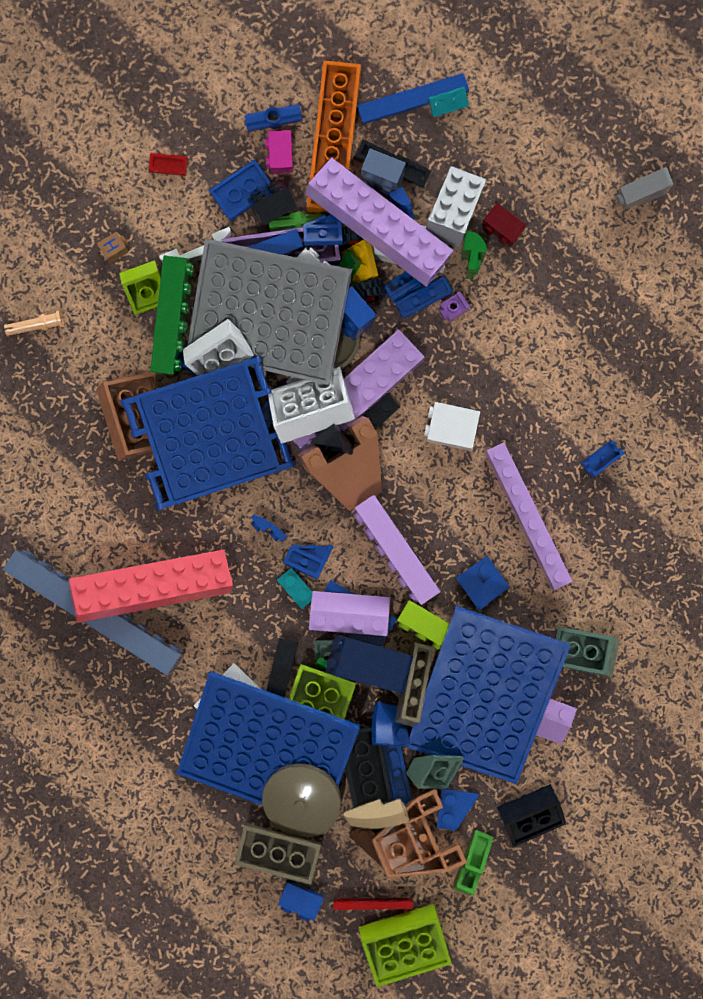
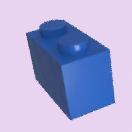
(300, 900)

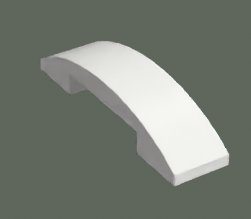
(196, 254)

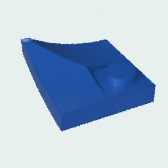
(482, 582)
(385, 730)

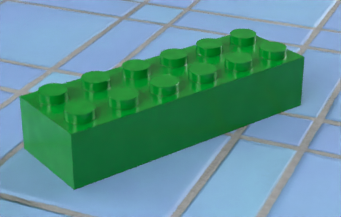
(171, 315)

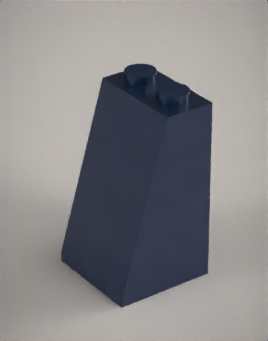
(369, 664)

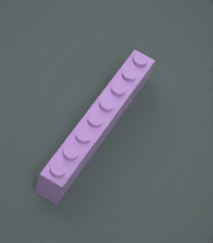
(528, 516)

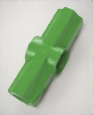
(293, 221)

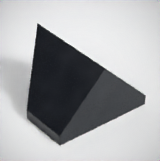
(335, 439)

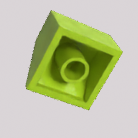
(142, 286)

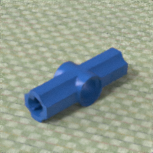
(261, 120)

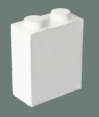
(452, 426)

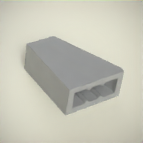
(645, 189)

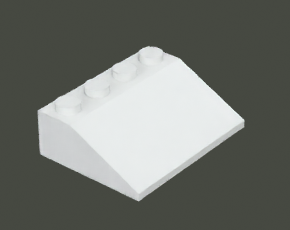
(309, 407)

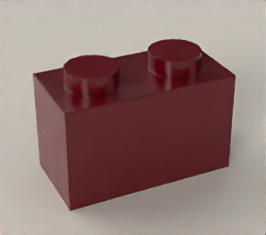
(503, 225)

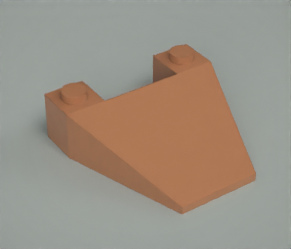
(348, 476)
(411, 846)

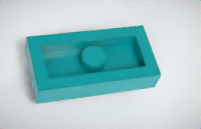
(448, 101)
(296, 588)

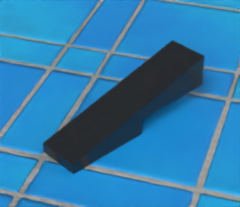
(413, 171)
(282, 667)

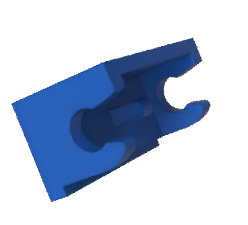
(401, 286)
(602, 459)

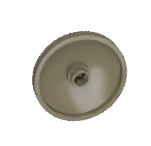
(301, 800)

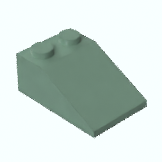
(589, 651)

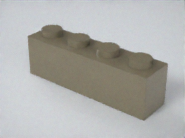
(412, 700)

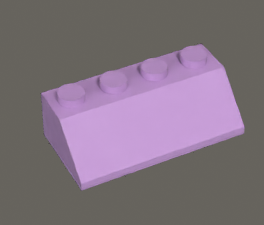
(349, 613)
(556, 721)

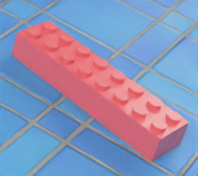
(150, 586)

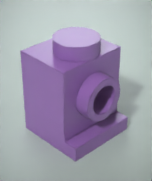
(449, 314)

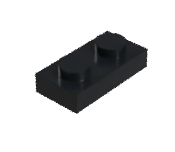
(381, 411)

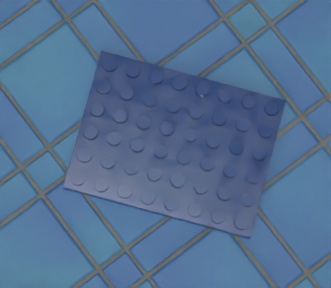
(488, 694)
(251, 733)

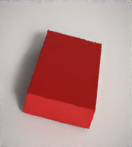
(168, 164)

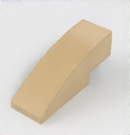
(378, 815)

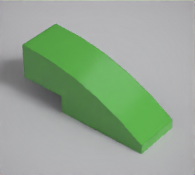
(476, 857)

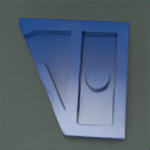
(323, 231)
(308, 559)
(455, 808)

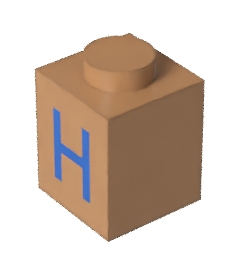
(113, 247)

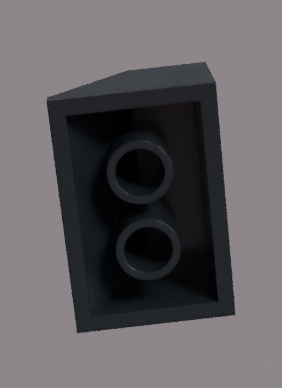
(532, 815)

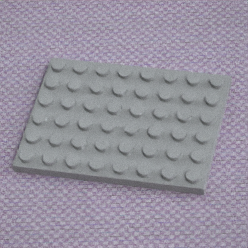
(280, 304)

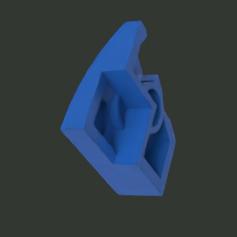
(401, 201)

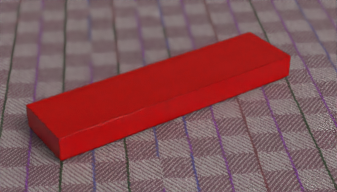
(372, 903)

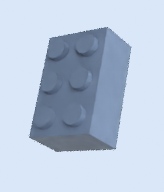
(382, 172)

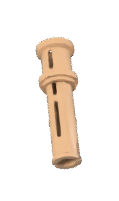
(43, 322)

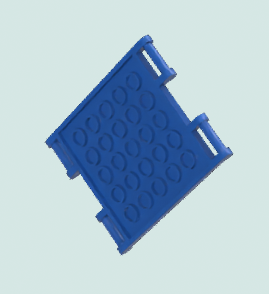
(207, 433)

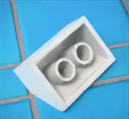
(217, 349)

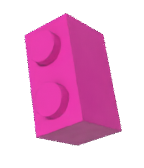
(280, 152)

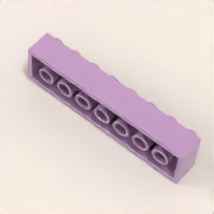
(378, 222)
(375, 378)

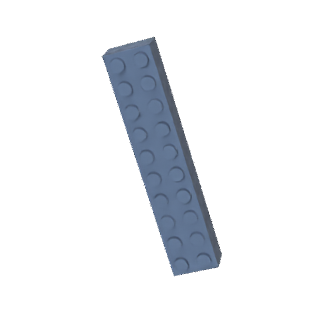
(118, 628)

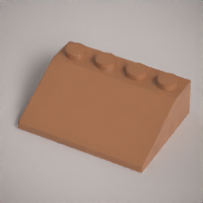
(117, 422)

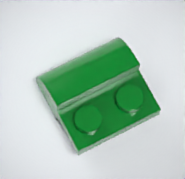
(474, 251)

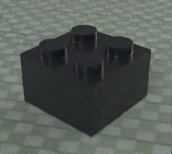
(271, 202)

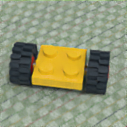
(361, 282)

